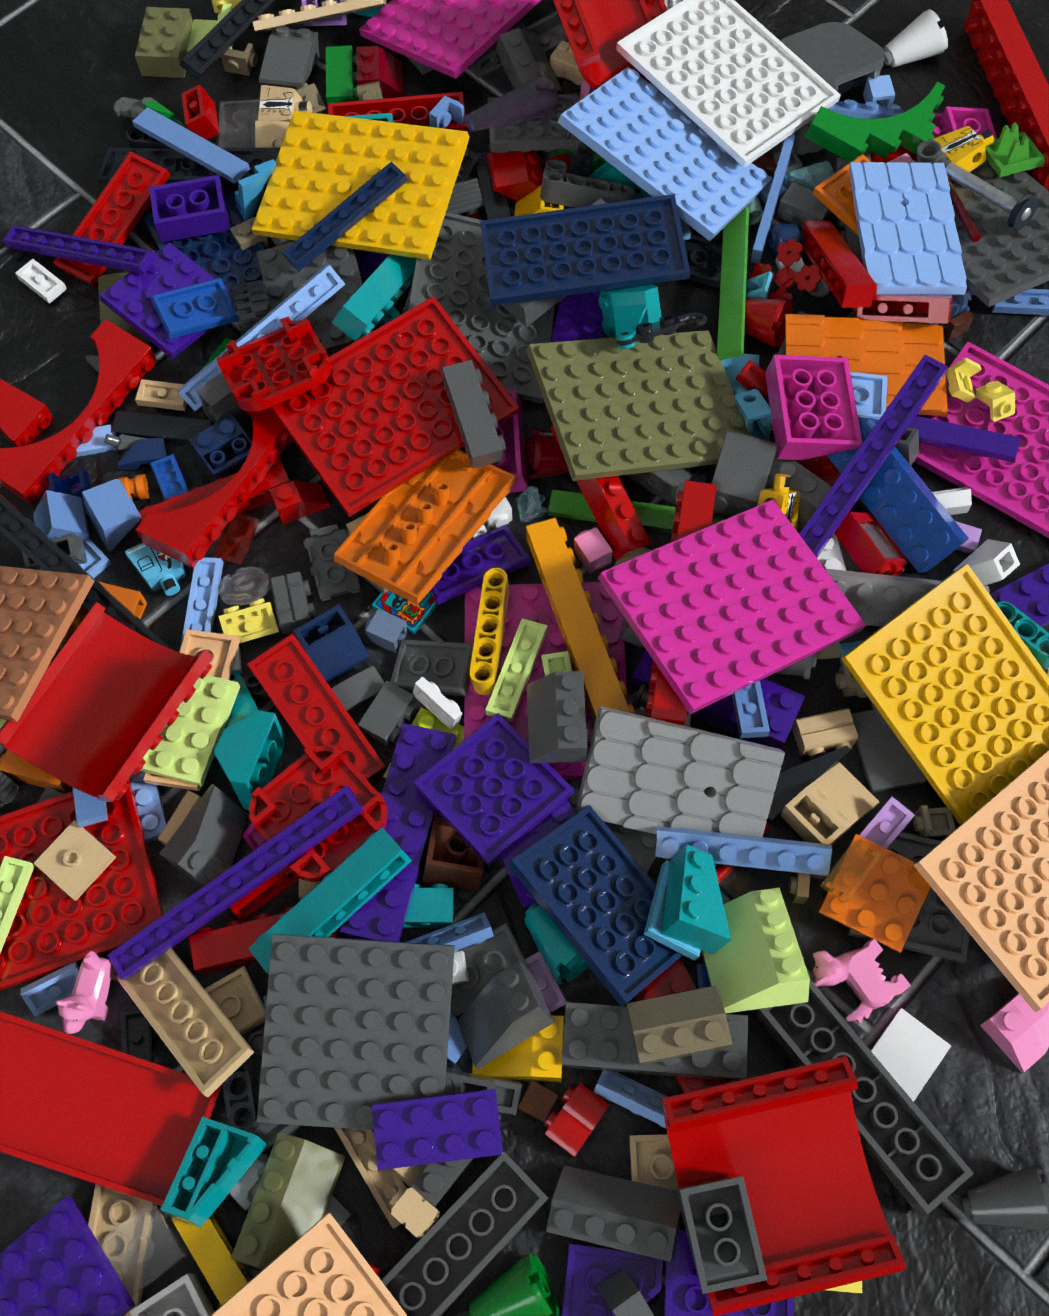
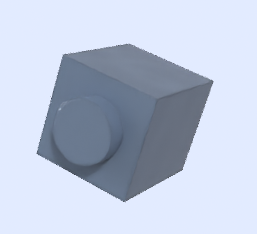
(386, 630)

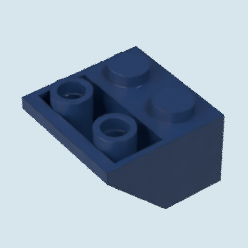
(221, 446)
(332, 643)

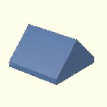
(111, 511)
(61, 515)

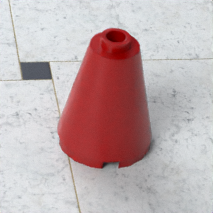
(767, 319)

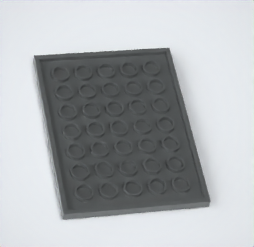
(1003, 259)
(460, 285)

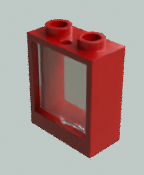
(870, 545)

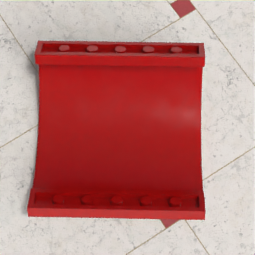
(595, 29)
(103, 705)
(802, 1173)

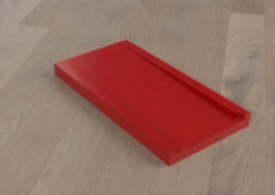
(95, 1110)

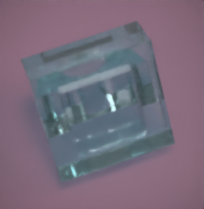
(530, 504)

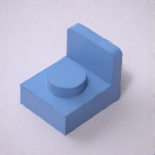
(445, 111)

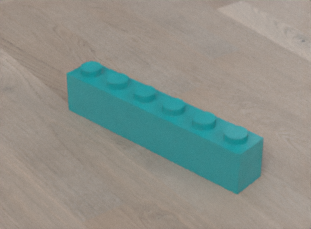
(375, 296)
(338, 894)

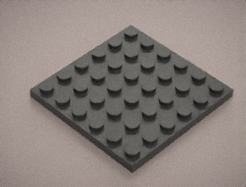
(352, 1028)

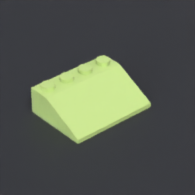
(762, 959)

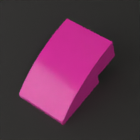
(959, 117)

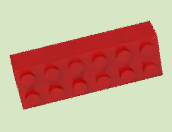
(405, 110)

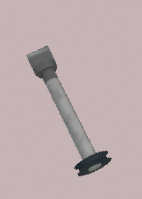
(1020, 211)

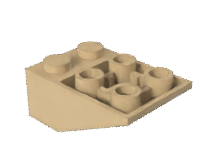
(829, 806)

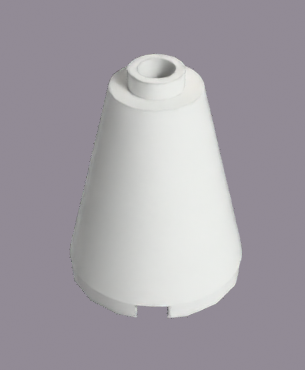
(917, 41)

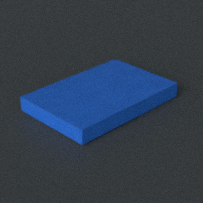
(194, 308)

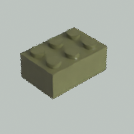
(163, 41)

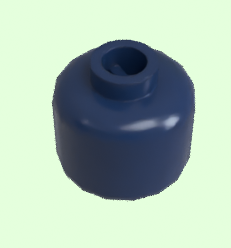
(782, 233)

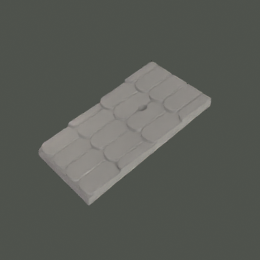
(676, 777)

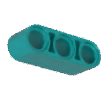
(1035, 636)

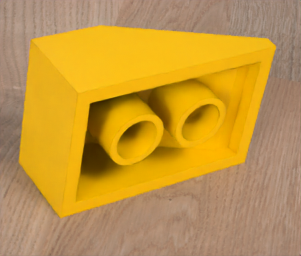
(533, 1059)

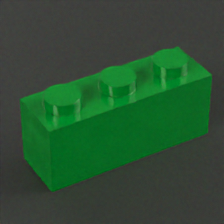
(341, 74)

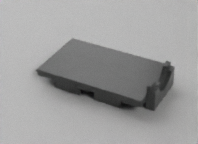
(330, 577)

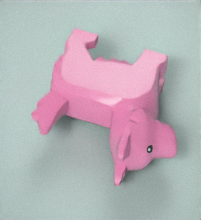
(862, 975)
(88, 994)

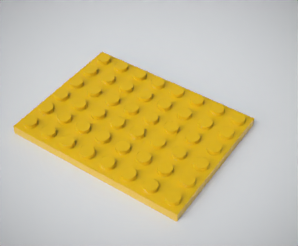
(335, 155)
(957, 691)

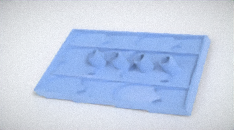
(907, 228)

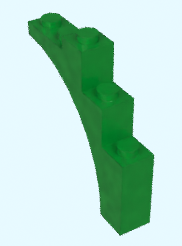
(852, 136)

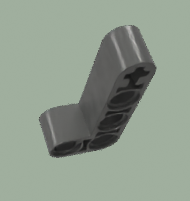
(579, 190)

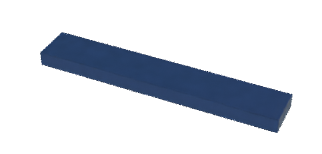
(344, 216)

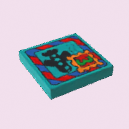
(413, 614)

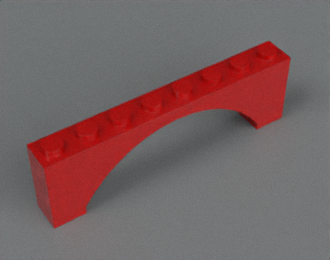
(121, 366)
(191, 530)

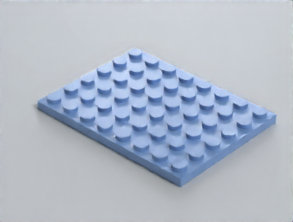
(664, 151)

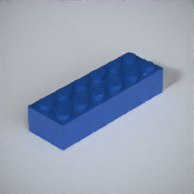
(906, 508)

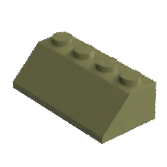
(287, 1200)

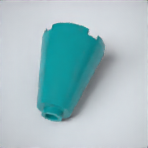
(553, 946)

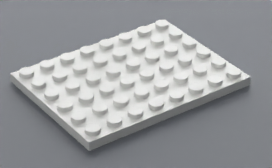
(728, 75)

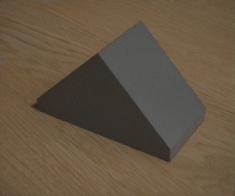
(624, 1296)

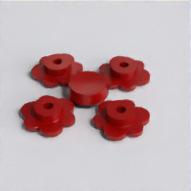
(786, 276)

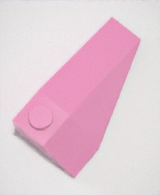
(1020, 1031)

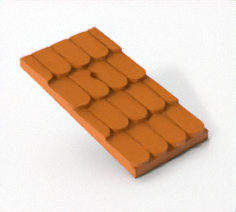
(872, 348)
(424, 525)

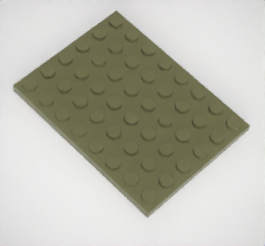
(636, 406)

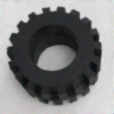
(250, 304)

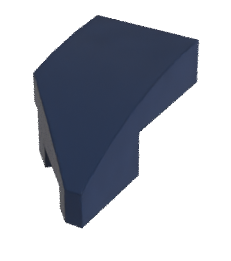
(142, 452)

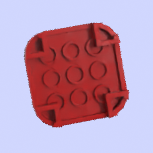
(275, 366)
(302, 788)

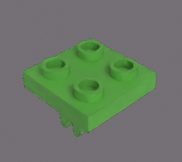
(1013, 152)

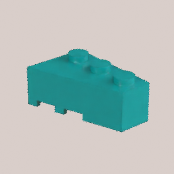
(694, 902)
(210, 1170)

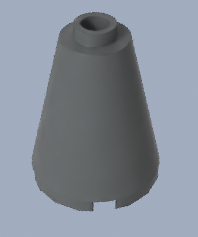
(1011, 1201)

